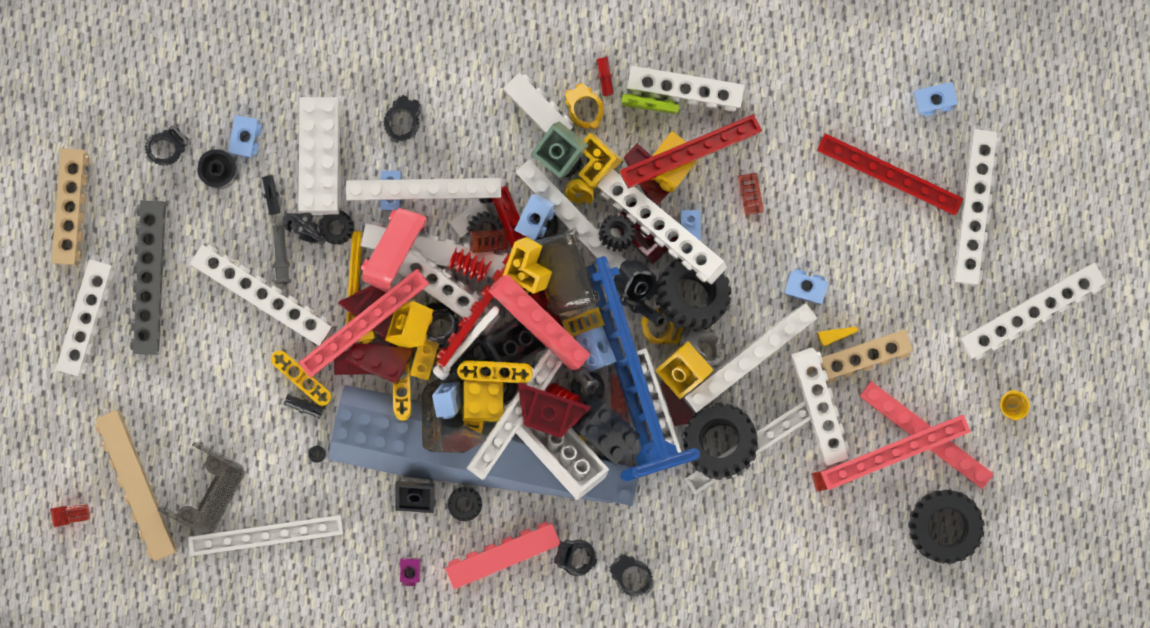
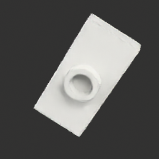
(461, 222)

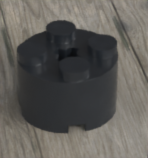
(207, 165)
(635, 282)

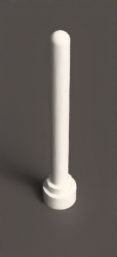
(443, 373)

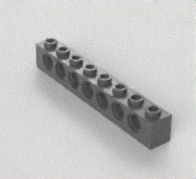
(151, 345)

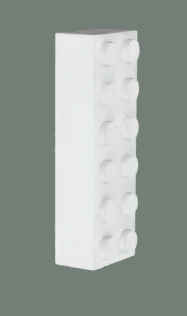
(319, 155)
(566, 458)

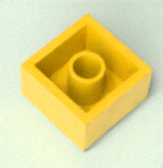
(410, 325)
(684, 370)
(482, 400)

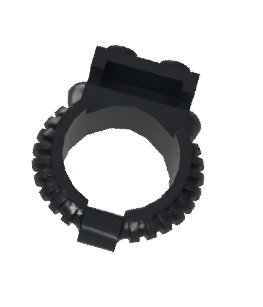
(405, 105)
(167, 136)
(303, 226)
(447, 315)
(565, 552)
(621, 565)

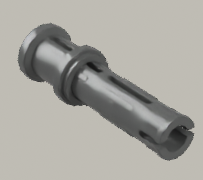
(281, 264)
(583, 377)

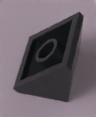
(414, 496)

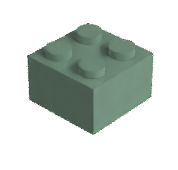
(559, 149)

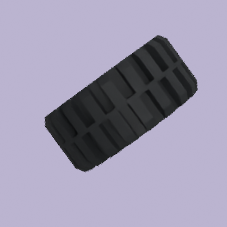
(681, 313)
(718, 416)
(972, 531)

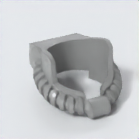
(705, 337)

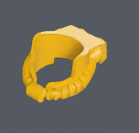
(577, 94)
(666, 337)

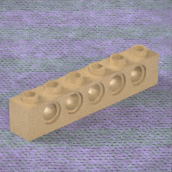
(68, 158)
(899, 339)

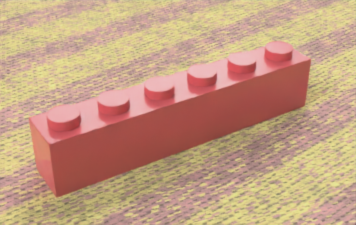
(539, 322)
(502, 556)

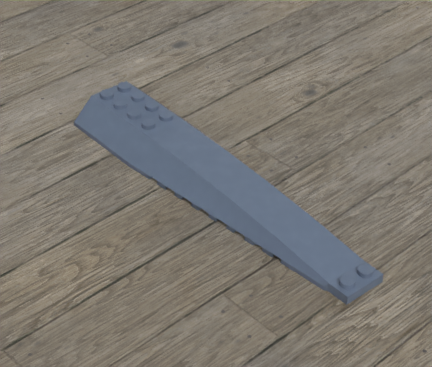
(375, 439)

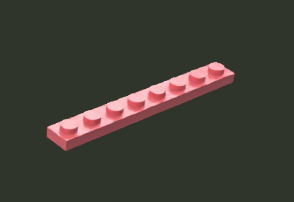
(364, 323)
(913, 424)
(895, 452)

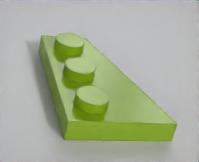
(649, 103)

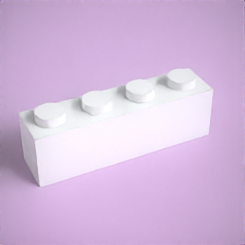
(534, 103)

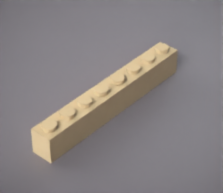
(136, 485)

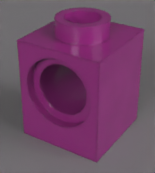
(410, 562)

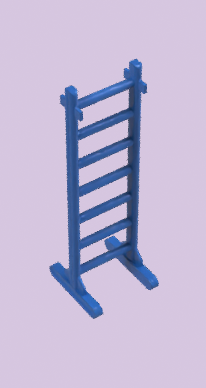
(654, 454)

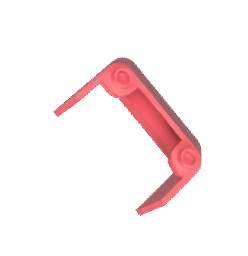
(393, 248)

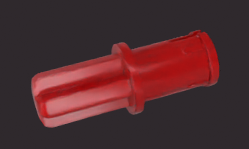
(605, 76)

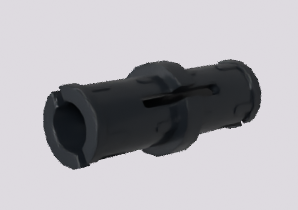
(273, 208)
(303, 406)

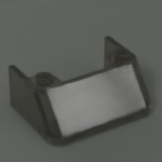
(441, 433)
(218, 496)

